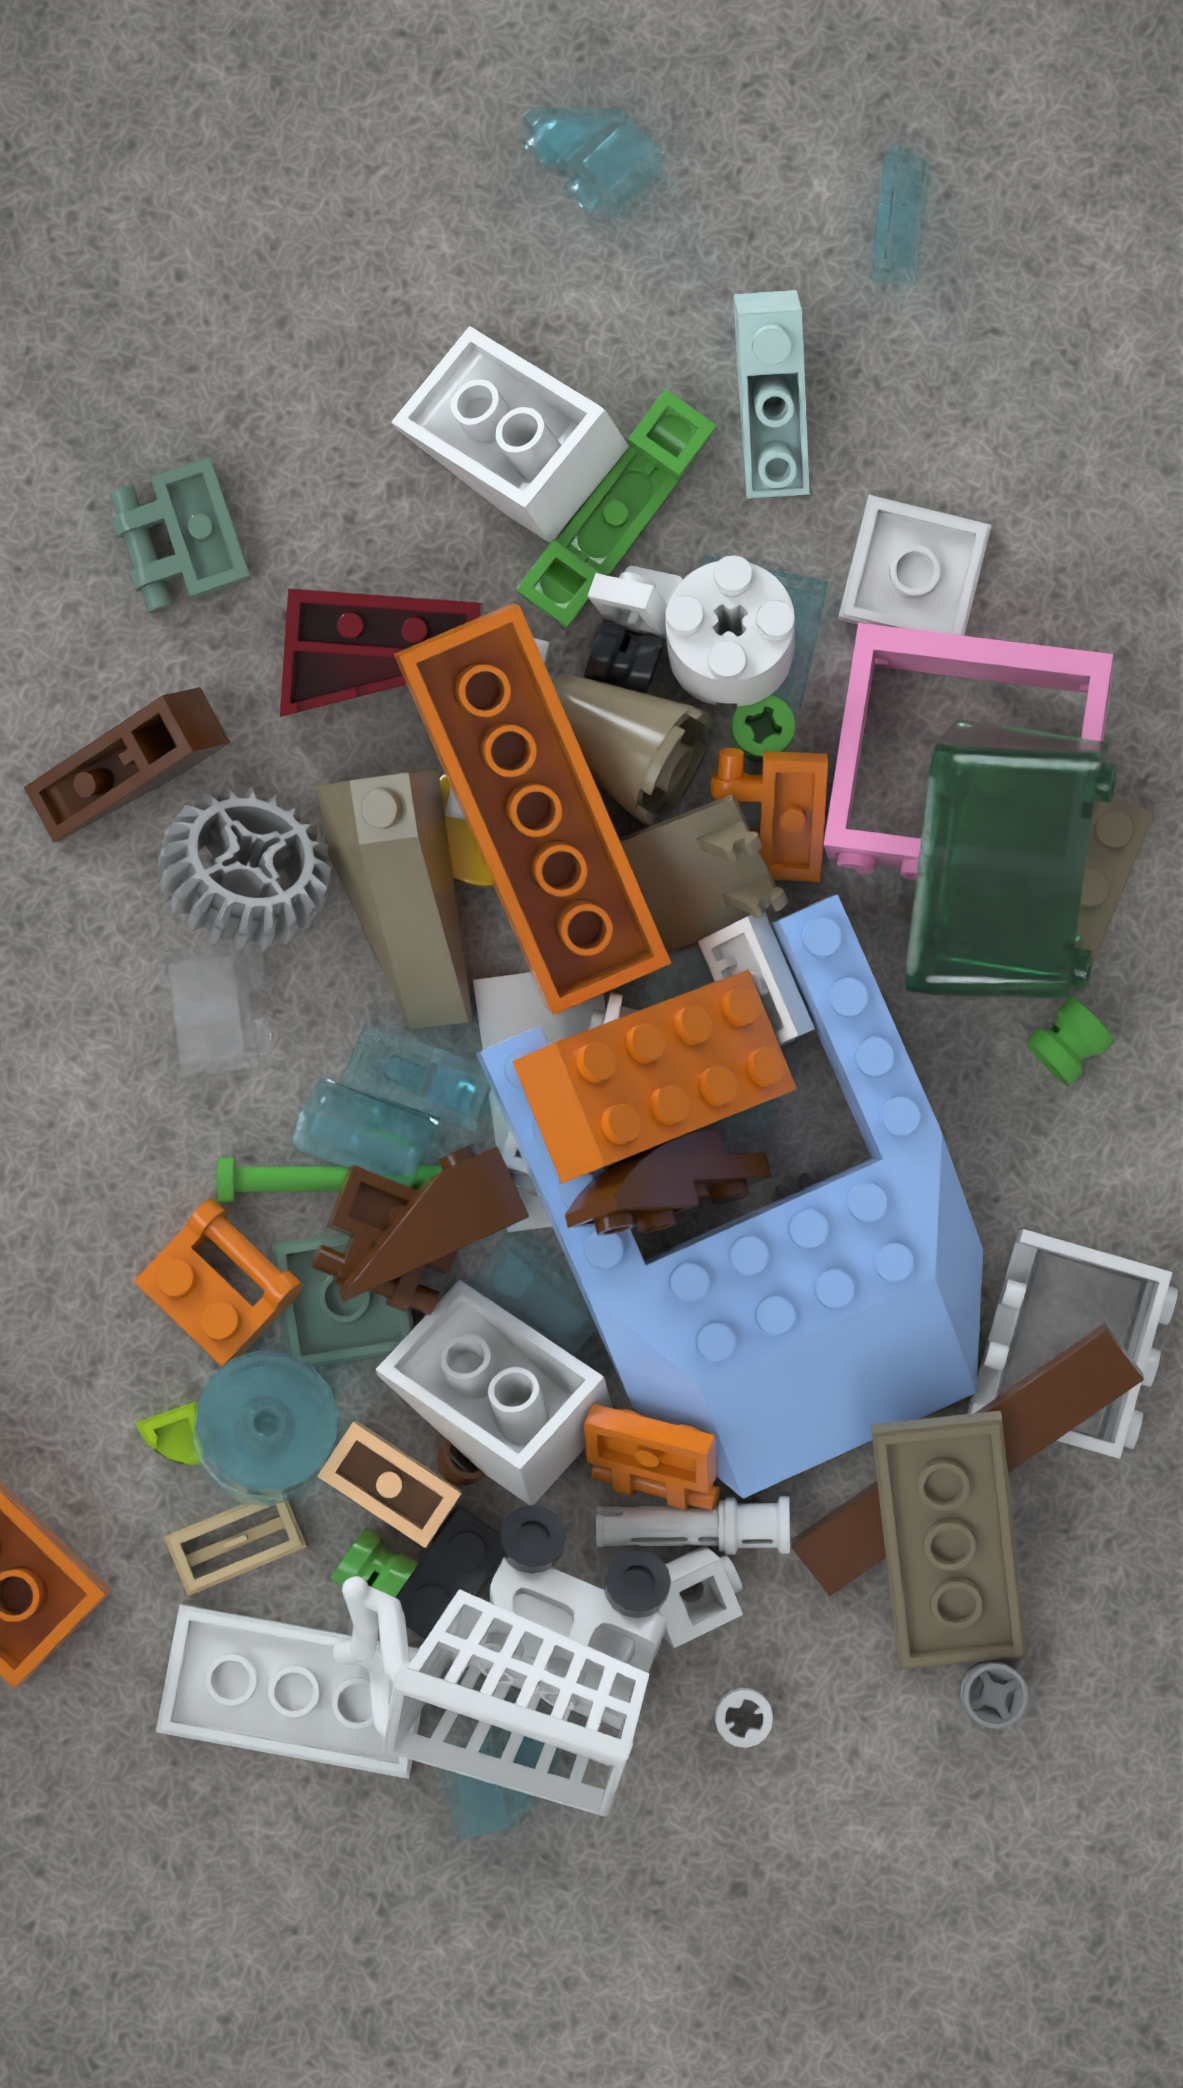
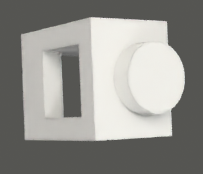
(709, 1605)

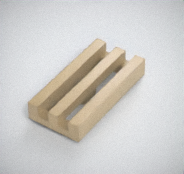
(184, 1562)

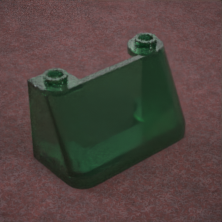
(1005, 863)

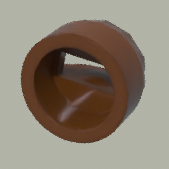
(452, 1471)

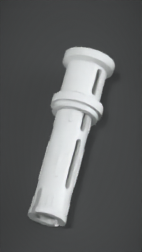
(728, 1526)

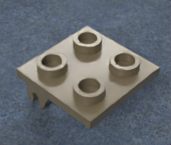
(701, 872)

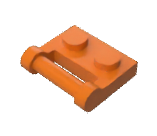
(203, 1299)

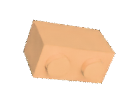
(390, 1483)

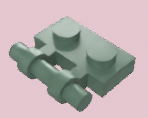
(199, 530)

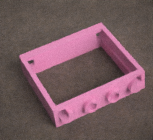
(948, 656)

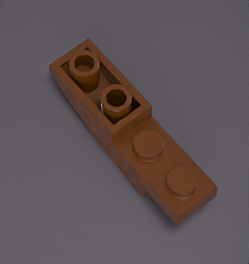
(664, 1182)

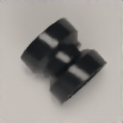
(623, 657)

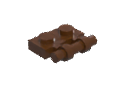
(364, 1212)

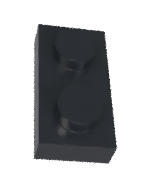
(455, 1561)

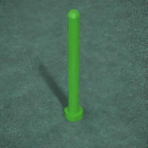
(289, 1179)

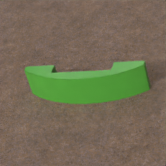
(617, 509)

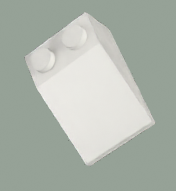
(512, 433)
(496, 1390)

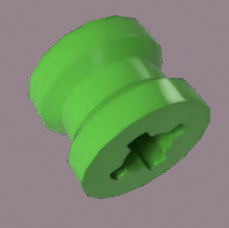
(760, 734)

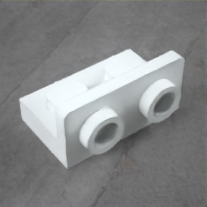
(754, 947)

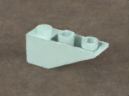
(772, 393)

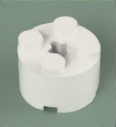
(730, 598)

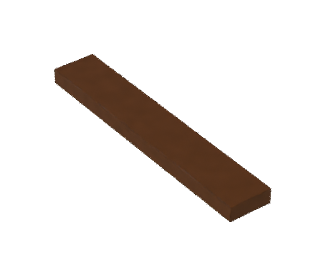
(1033, 1417)

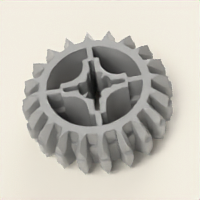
(241, 889)

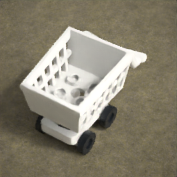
(586, 1648)

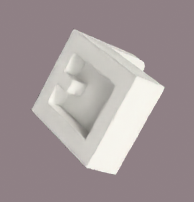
(635, 599)

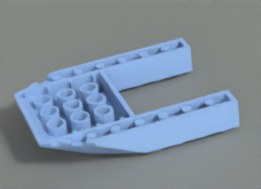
(812, 1308)

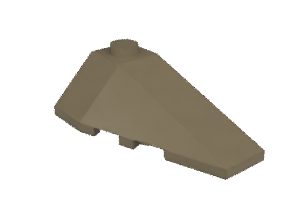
(398, 874)

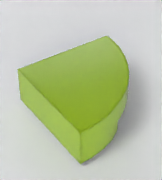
(171, 1433)

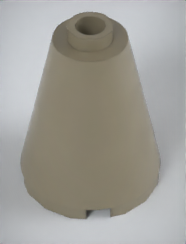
(634, 742)

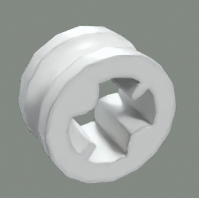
(752, 1735)

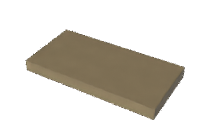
(949, 1539)

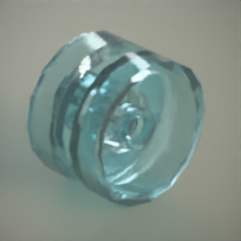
(259, 1466)

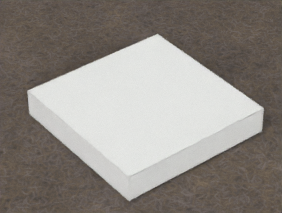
(914, 568)

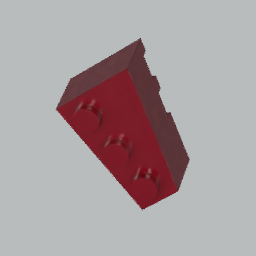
(347, 642)

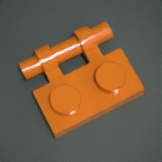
(790, 807)
(652, 1457)

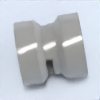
(998, 1702)

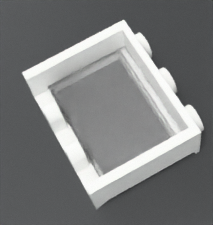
(1055, 1299)

